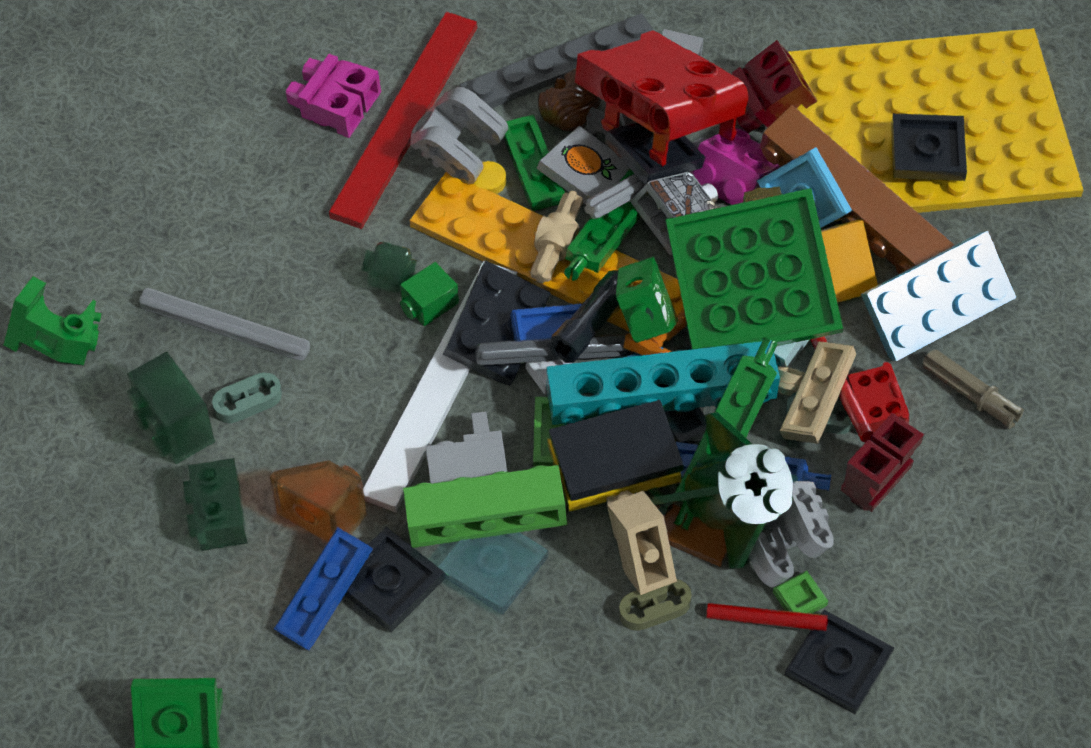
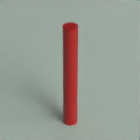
(767, 616)

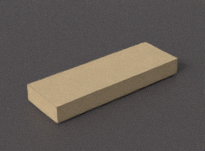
(818, 392)

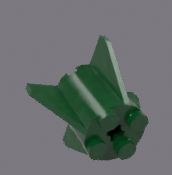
(736, 488)

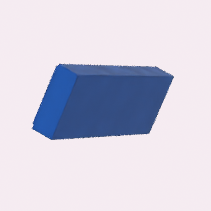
(323, 588)

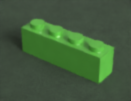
(485, 506)

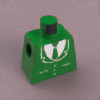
(646, 305)

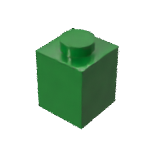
(428, 294)

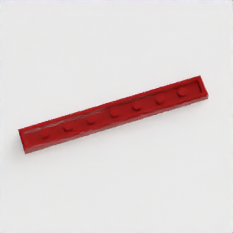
(394, 133)

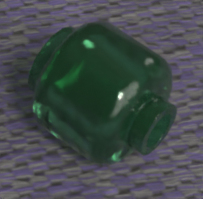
(388, 266)

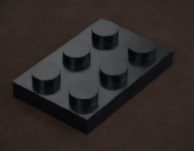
(488, 318)

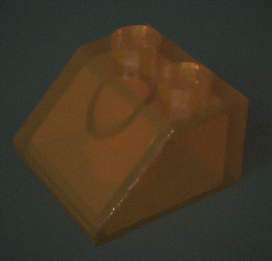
(320, 497)

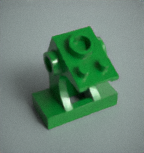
(50, 333)

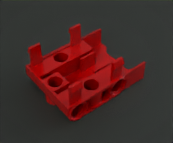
(662, 90)

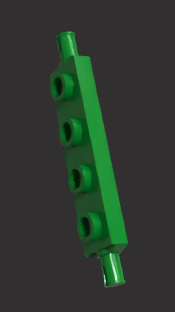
(600, 238)
(738, 406)

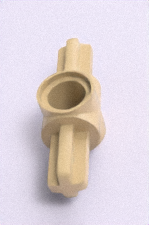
(555, 235)

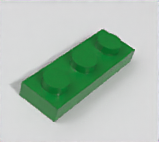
(526, 150)

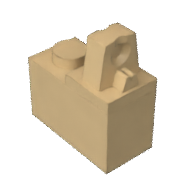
(641, 541)

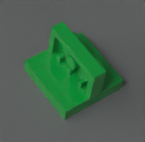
(176, 712)

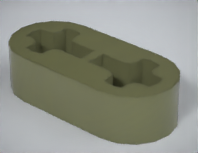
(658, 612)

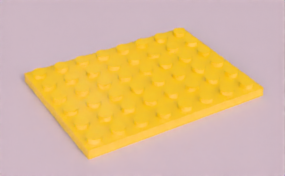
(992, 79)

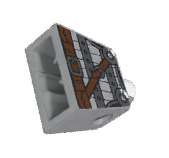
(672, 198)

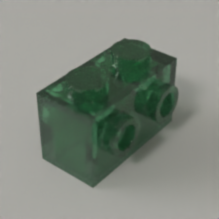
(216, 504)

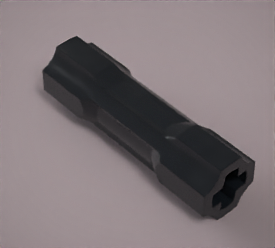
(576, 333)

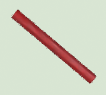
(851, 405)

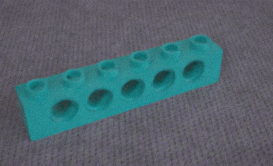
(642, 375)

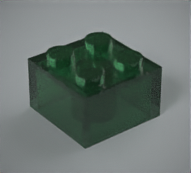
(170, 408)

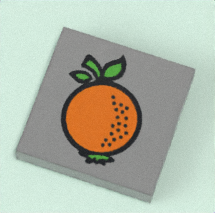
(583, 164)

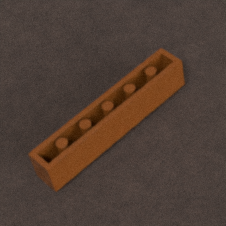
(889, 222)

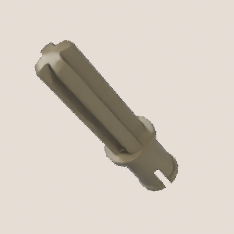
(974, 389)

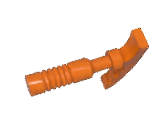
(654, 344)

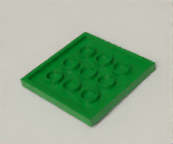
(755, 272)

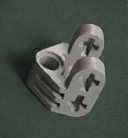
(442, 124)
(801, 526)

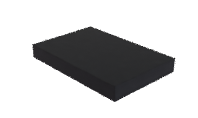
(615, 450)

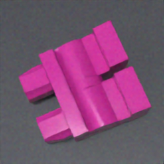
(335, 93)

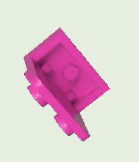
(733, 166)

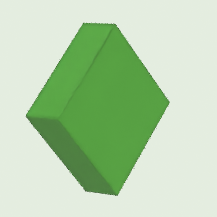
(800, 594)

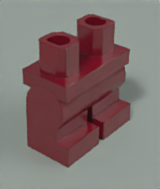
(772, 87)
(881, 463)

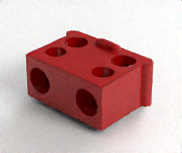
(878, 394)

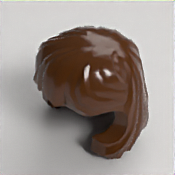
(567, 103)

